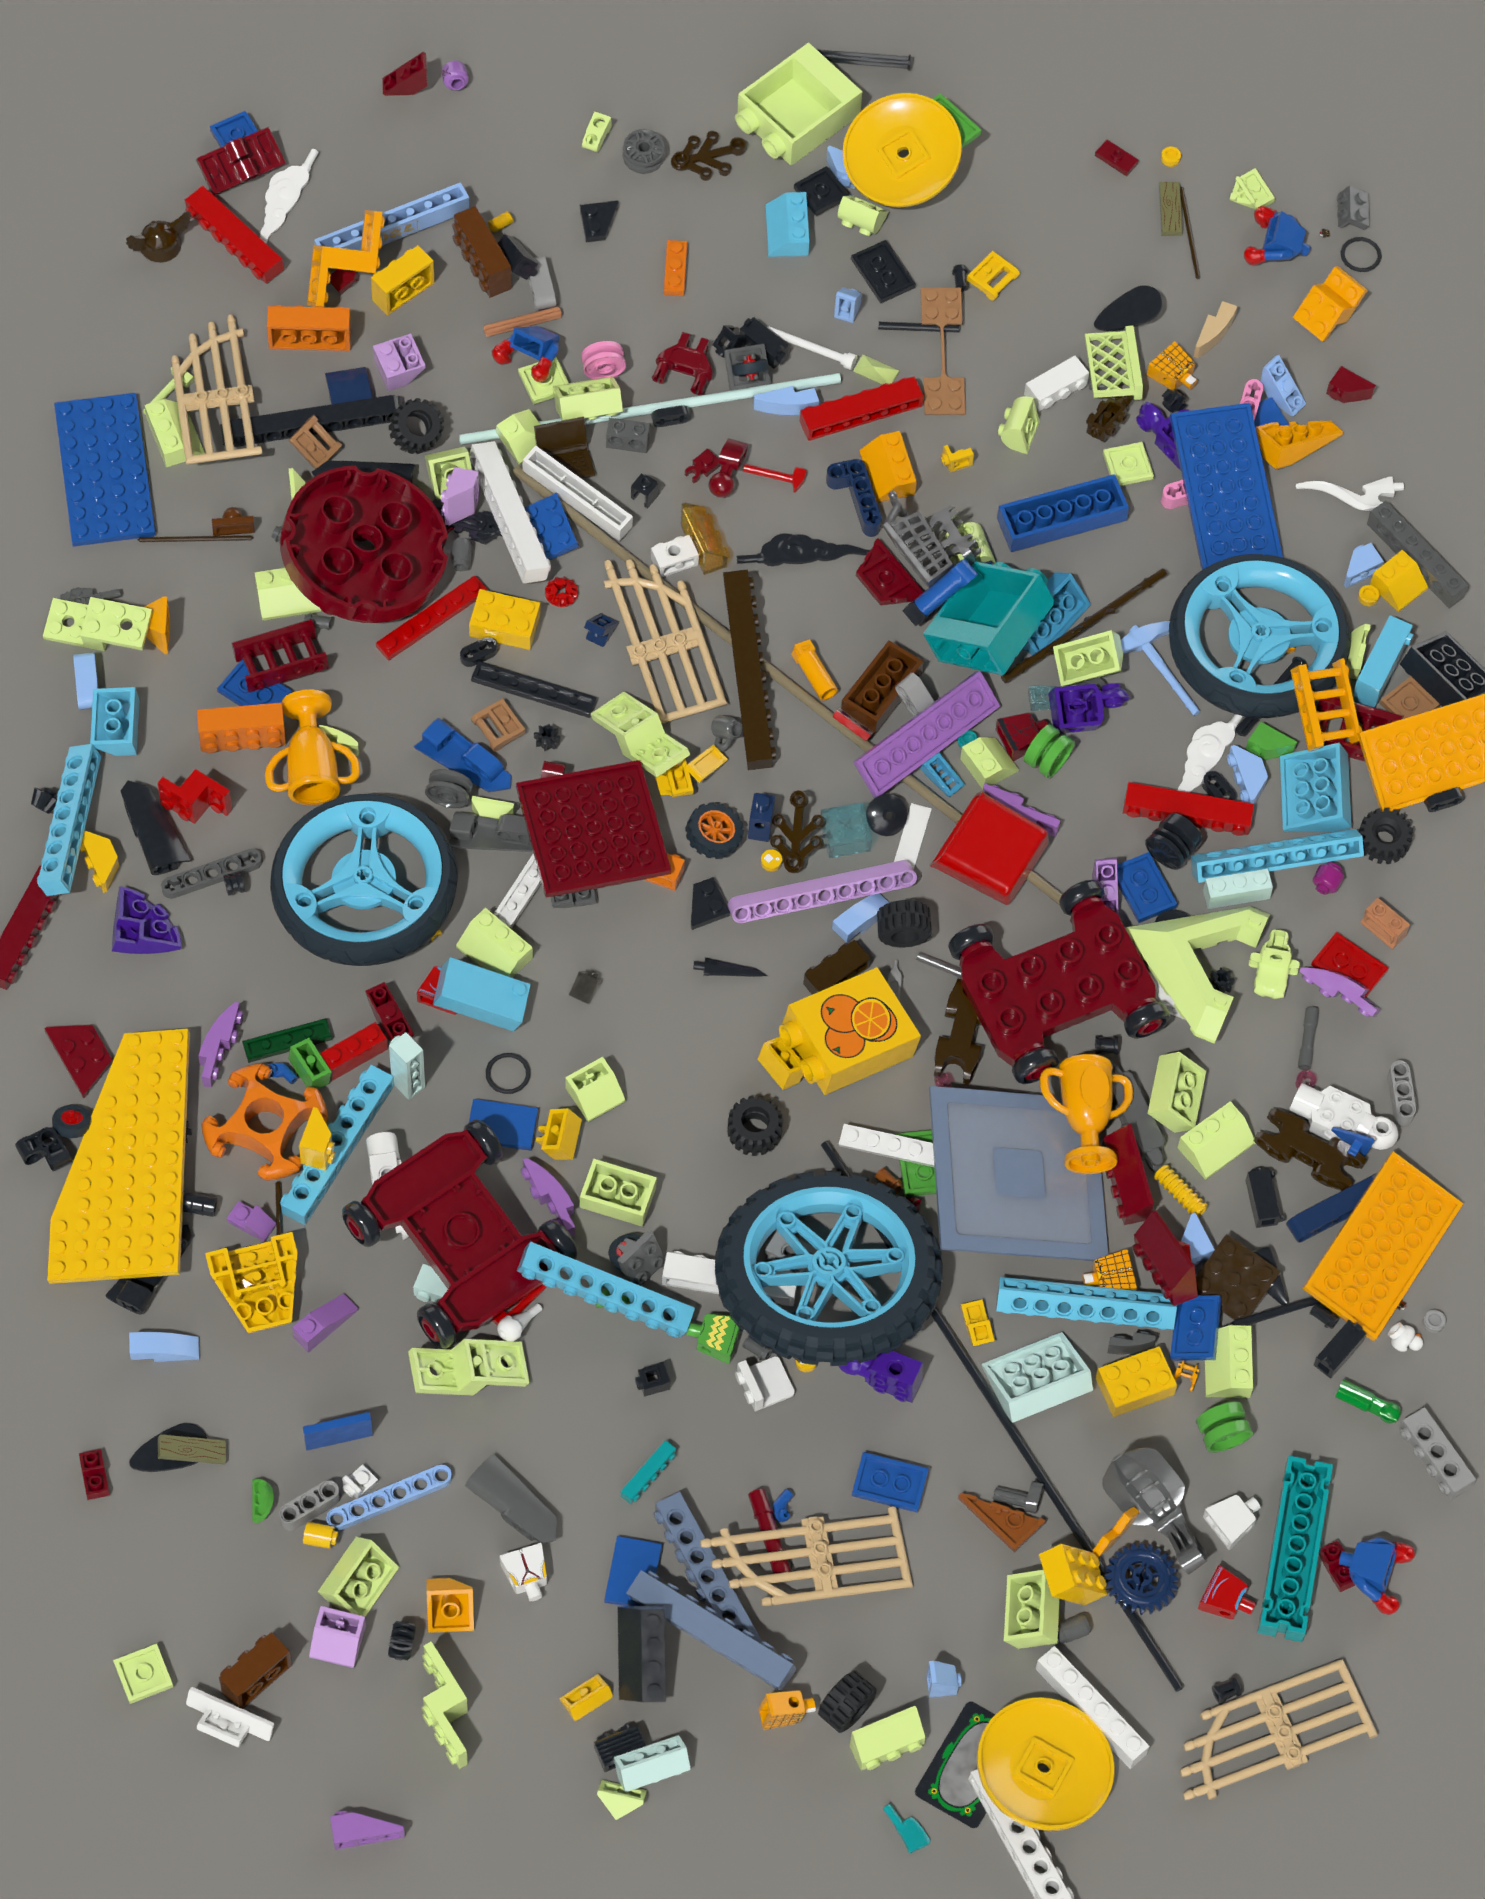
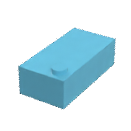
(1382, 662)
(481, 994)

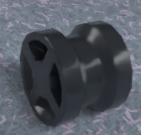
(234, 883)

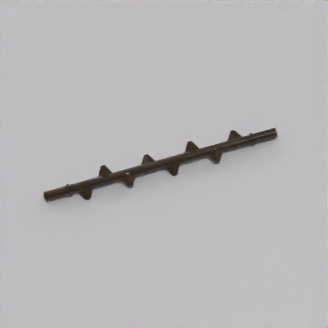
(1088, 621)

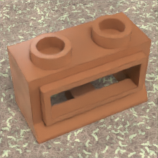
(1385, 923)

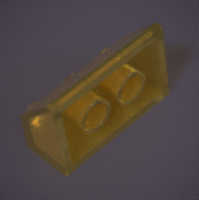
(705, 538)

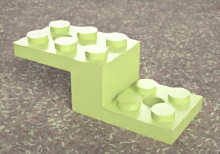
(97, 624)
(640, 734)
(468, 1367)
(444, 1706)

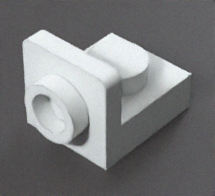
(359, 1482)

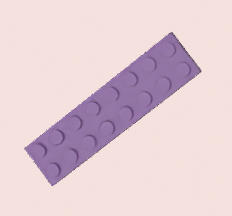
(926, 734)

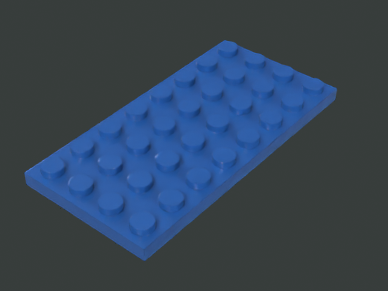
(104, 469)
(1225, 483)

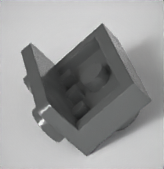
(1353, 208)

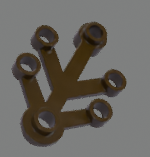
(706, 156)
(797, 835)

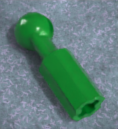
(1366, 1401)

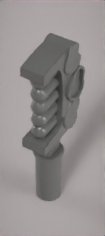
(83, 595)

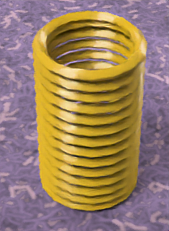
(502, 220)

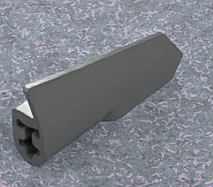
(487, 833)
(514, 1501)

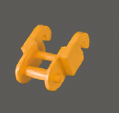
(1193, 1377)

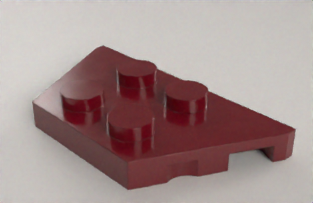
(886, 577)
(81, 1054)

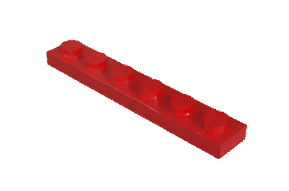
(430, 618)

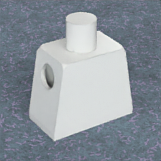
(1232, 1519)

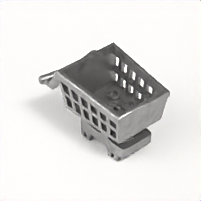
(914, 527)

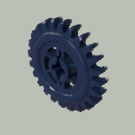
(1133, 1596)

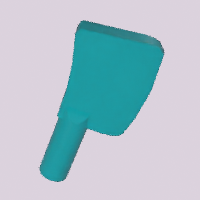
(909, 1830)

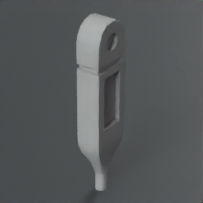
(894, 980)

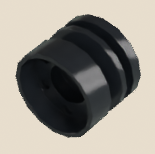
(1173, 841)

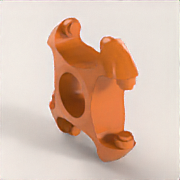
(258, 1100)

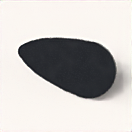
(1130, 309)
(146, 1457)

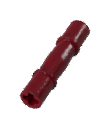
(766, 1522)

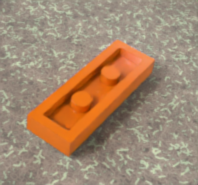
(675, 268)

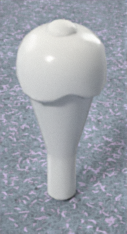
(511, 1327)

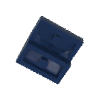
(348, 385)

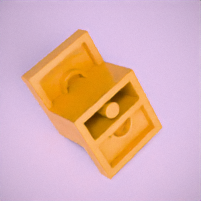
(1330, 303)

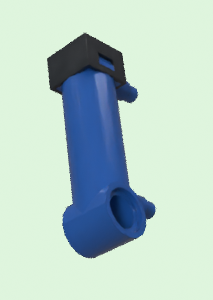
(939, 592)

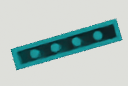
(648, 1472)

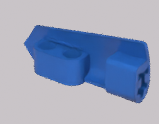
(459, 755)

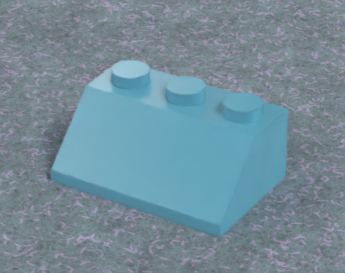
(787, 225)
(115, 720)

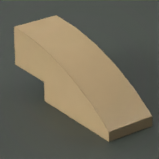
(1215, 328)

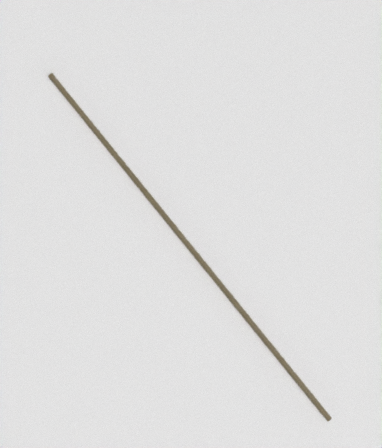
(769, 669)

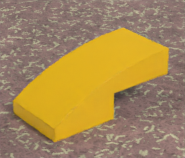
(976, 1323)

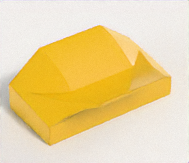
(675, 781)

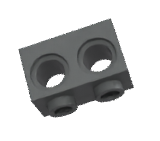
(627, 435)

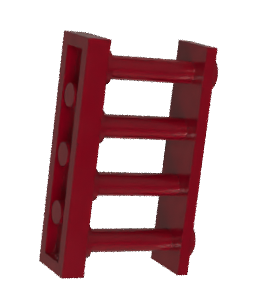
(276, 640)
(1366, 715)

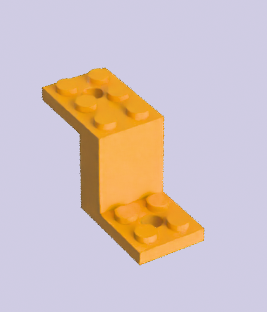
(342, 258)

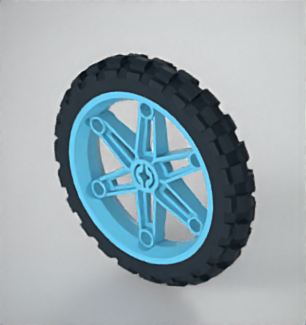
(856, 1200)

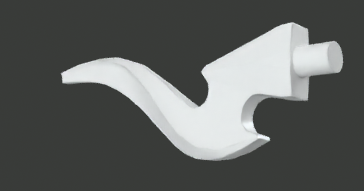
(1367, 502)

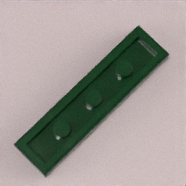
(281, 1041)

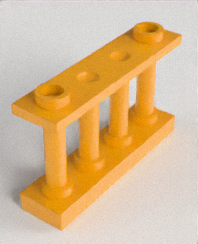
(1306, 703)

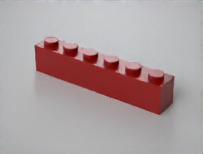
(234, 234)
(861, 408)
(1201, 810)

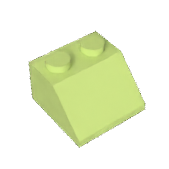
(442, 464)
(987, 761)

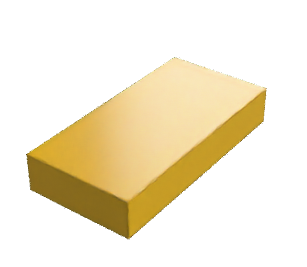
(706, 763)

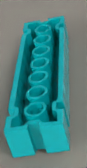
(1295, 1549)

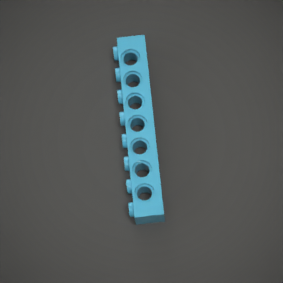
(69, 820)
(1278, 855)
(382, 1084)
(638, 1295)
(1077, 1296)

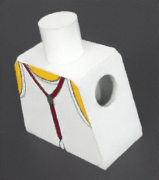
(525, 1570)

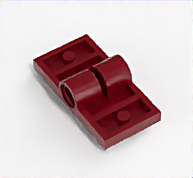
(240, 161)

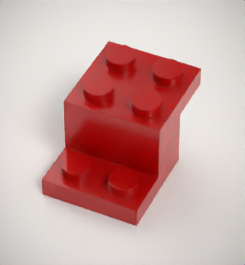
(194, 796)

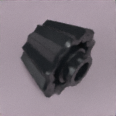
(44, 800)

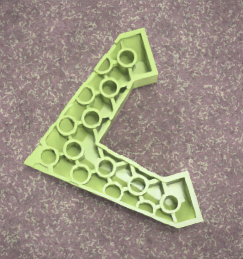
(1171, 959)

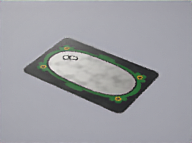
(946, 1779)

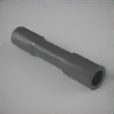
(1306, 1051)

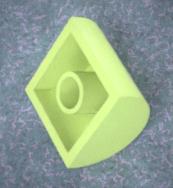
(862, 214)
(1020, 424)
(978, 535)

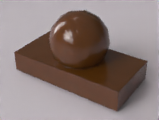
(233, 523)

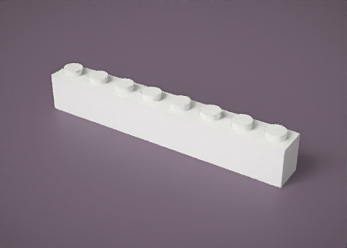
(509, 512)

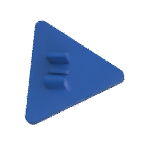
(1358, 1142)

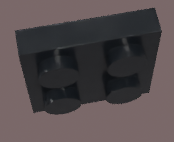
(821, 190)

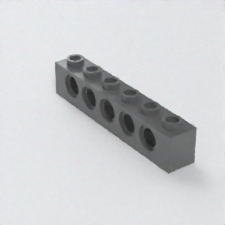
(1401, 536)

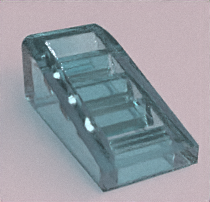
(1033, 692)

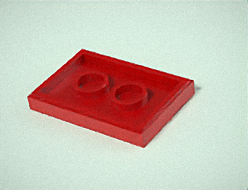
(1350, 960)

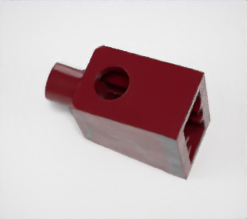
(1018, 733)

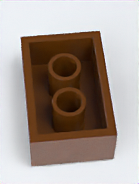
(255, 1670)

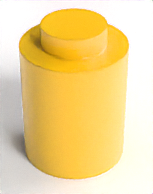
(320, 1535)

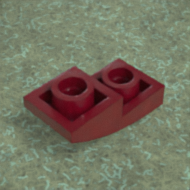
(94, 1474)
(1339, 1574)

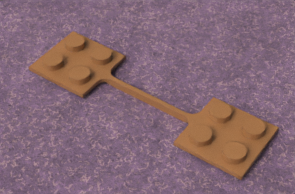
(942, 394)

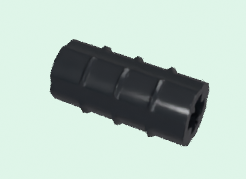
(199, 1204)

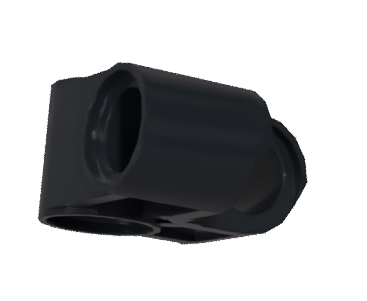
(34, 1148)

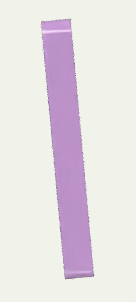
(812, 888)

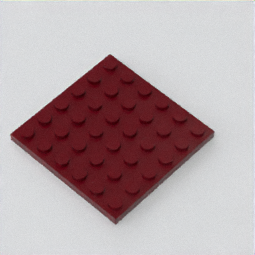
(593, 828)

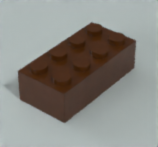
(482, 252)
(874, 693)

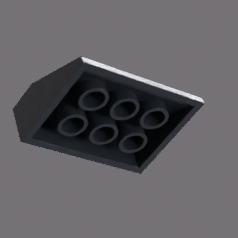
(1445, 669)

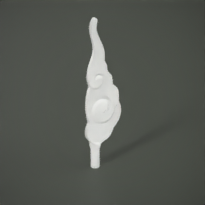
(284, 193)
(1206, 751)

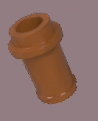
(889, 1180)

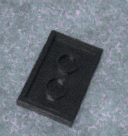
(883, 271)

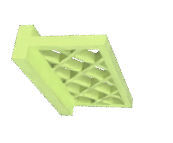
(1130, 358)

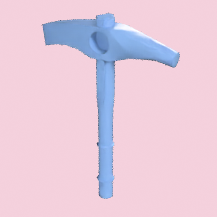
(1141, 639)

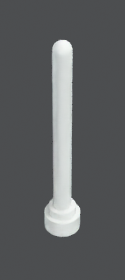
(847, 360)

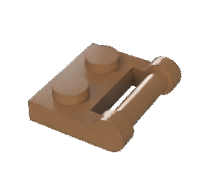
(310, 447)
(504, 721)

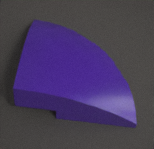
(142, 926)

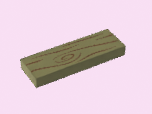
(1170, 208)
(191, 1449)

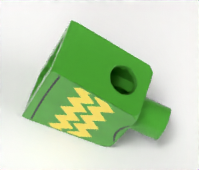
(715, 1336)

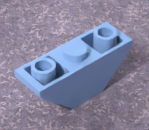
(1281, 387)
(1248, 773)

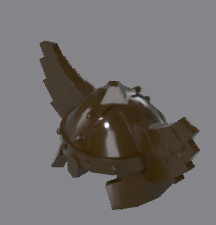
(160, 239)

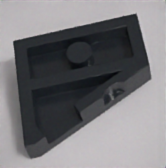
(597, 219)
(707, 904)

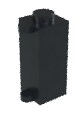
(518, 257)
(759, 334)
(1263, 1197)
(1340, 1349)

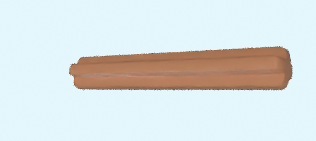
(522, 321)

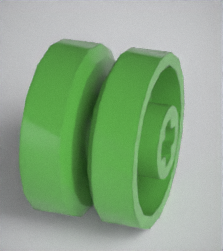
(1049, 751)
(1224, 1427)

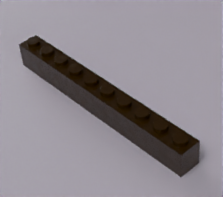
(748, 671)

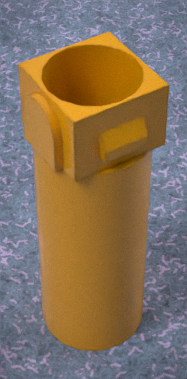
(814, 670)

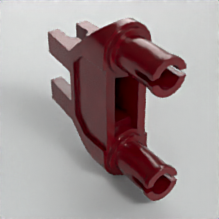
(686, 361)

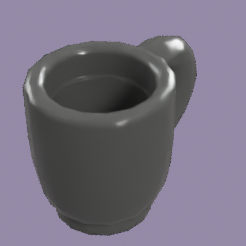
(725, 728)

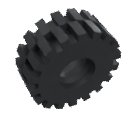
(1389, 823)

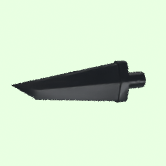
(721, 968)

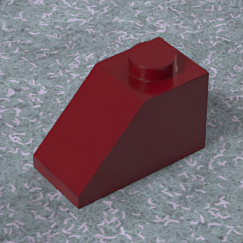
(1349, 387)

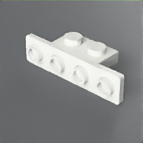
(226, 1720)

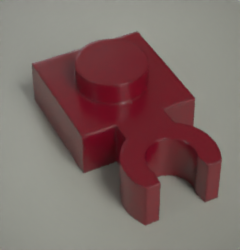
(703, 464)

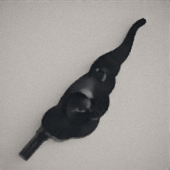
(798, 550)

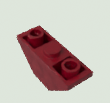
(408, 78)
(387, 1012)

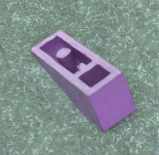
(323, 1321)
(358, 1830)

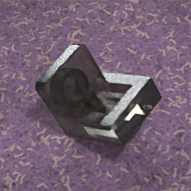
(585, 985)

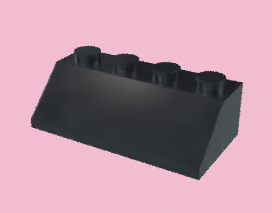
(641, 1653)

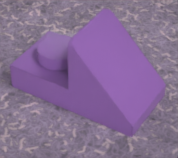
(251, 1221)

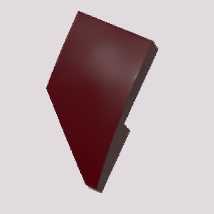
(343, 279)

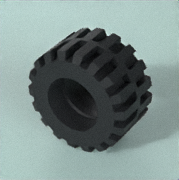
(429, 417)
(904, 923)
(755, 1141)
(847, 1701)

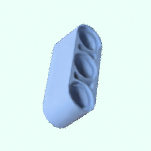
(85, 678)

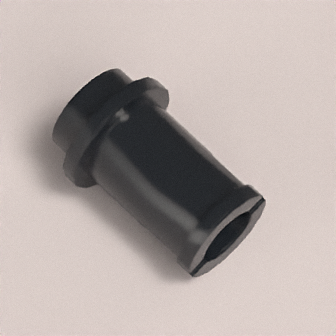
(959, 272)
(1324, 1316)

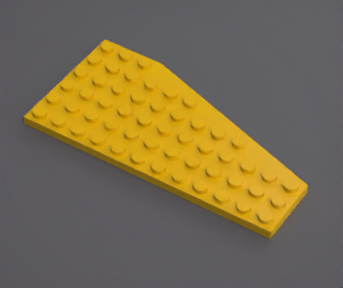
(127, 1179)

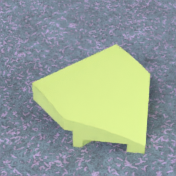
(1251, 191)

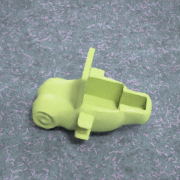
(1273, 966)

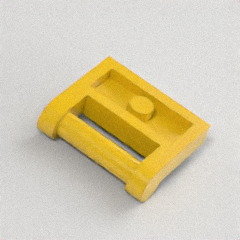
(988, 270)

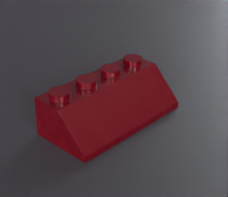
(1128, 1177)
(1165, 1260)

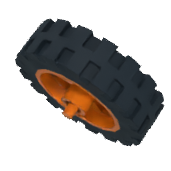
(717, 817)

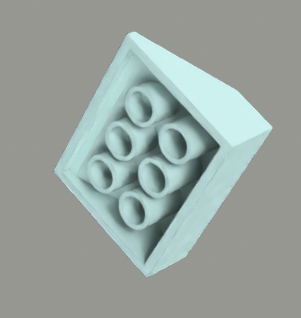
(1038, 1377)

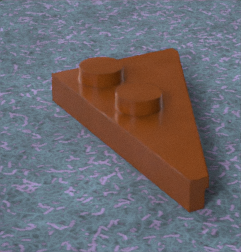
(1008, 1525)

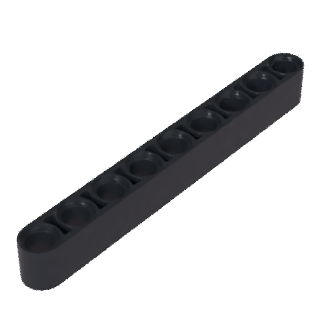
(331, 417)

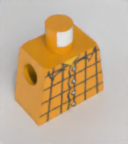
(1173, 368)
(1112, 1272)
(784, 1709)

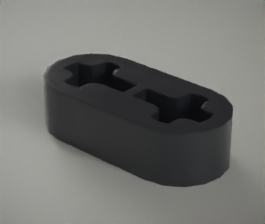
(670, 416)
(478, 651)
(1220, 788)
(1444, 799)

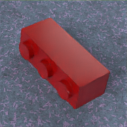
(355, 1050)

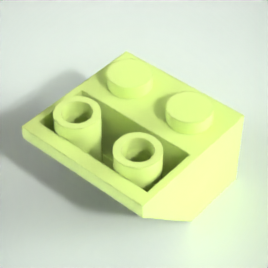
(594, 1089)

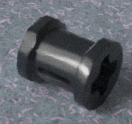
(1106, 1045)
(1226, 1690)

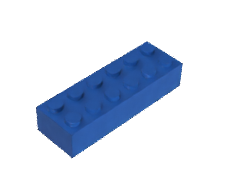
(1062, 513)

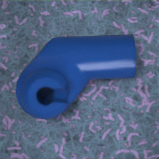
(283, 1070)
(780, 1506)

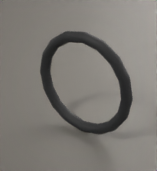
(1365, 240)
(507, 1091)

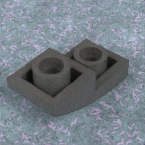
(574, 899)
(1140, 1342)

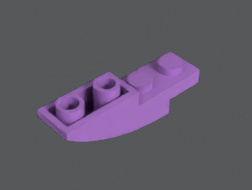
(1015, 803)
(1333, 983)
(218, 1038)
(549, 1191)

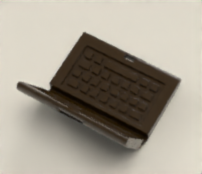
(566, 444)

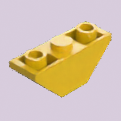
(100, 858)

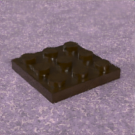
(1237, 1277)

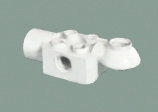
(1341, 1110)
(383, 1157)

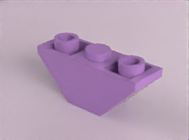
(1106, 873)

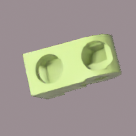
(596, 132)

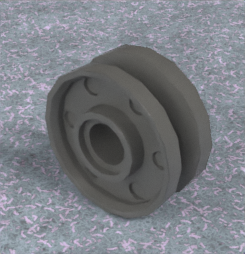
(640, 141)
(448, 788)

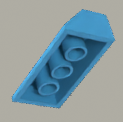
(1067, 608)

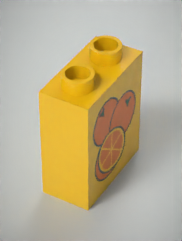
(849, 1031)

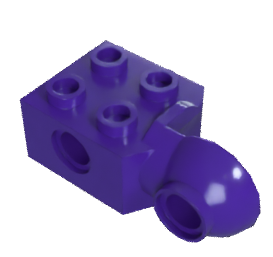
(1152, 419)
(1081, 706)
(890, 1374)

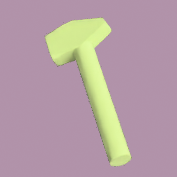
(187, 379)

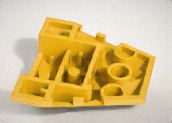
(258, 1281)

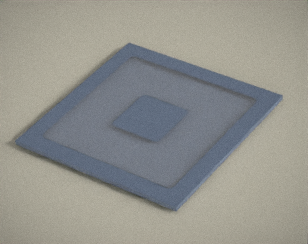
(1007, 1179)

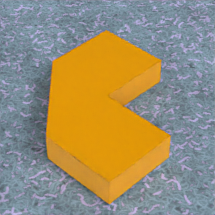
(1119, 1529)

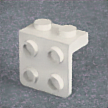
(764, 1383)

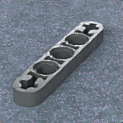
(204, 881)

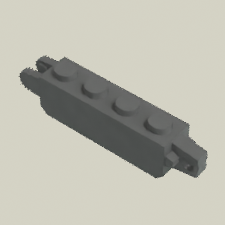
(1145, 1128)

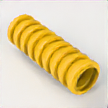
(1180, 1191)

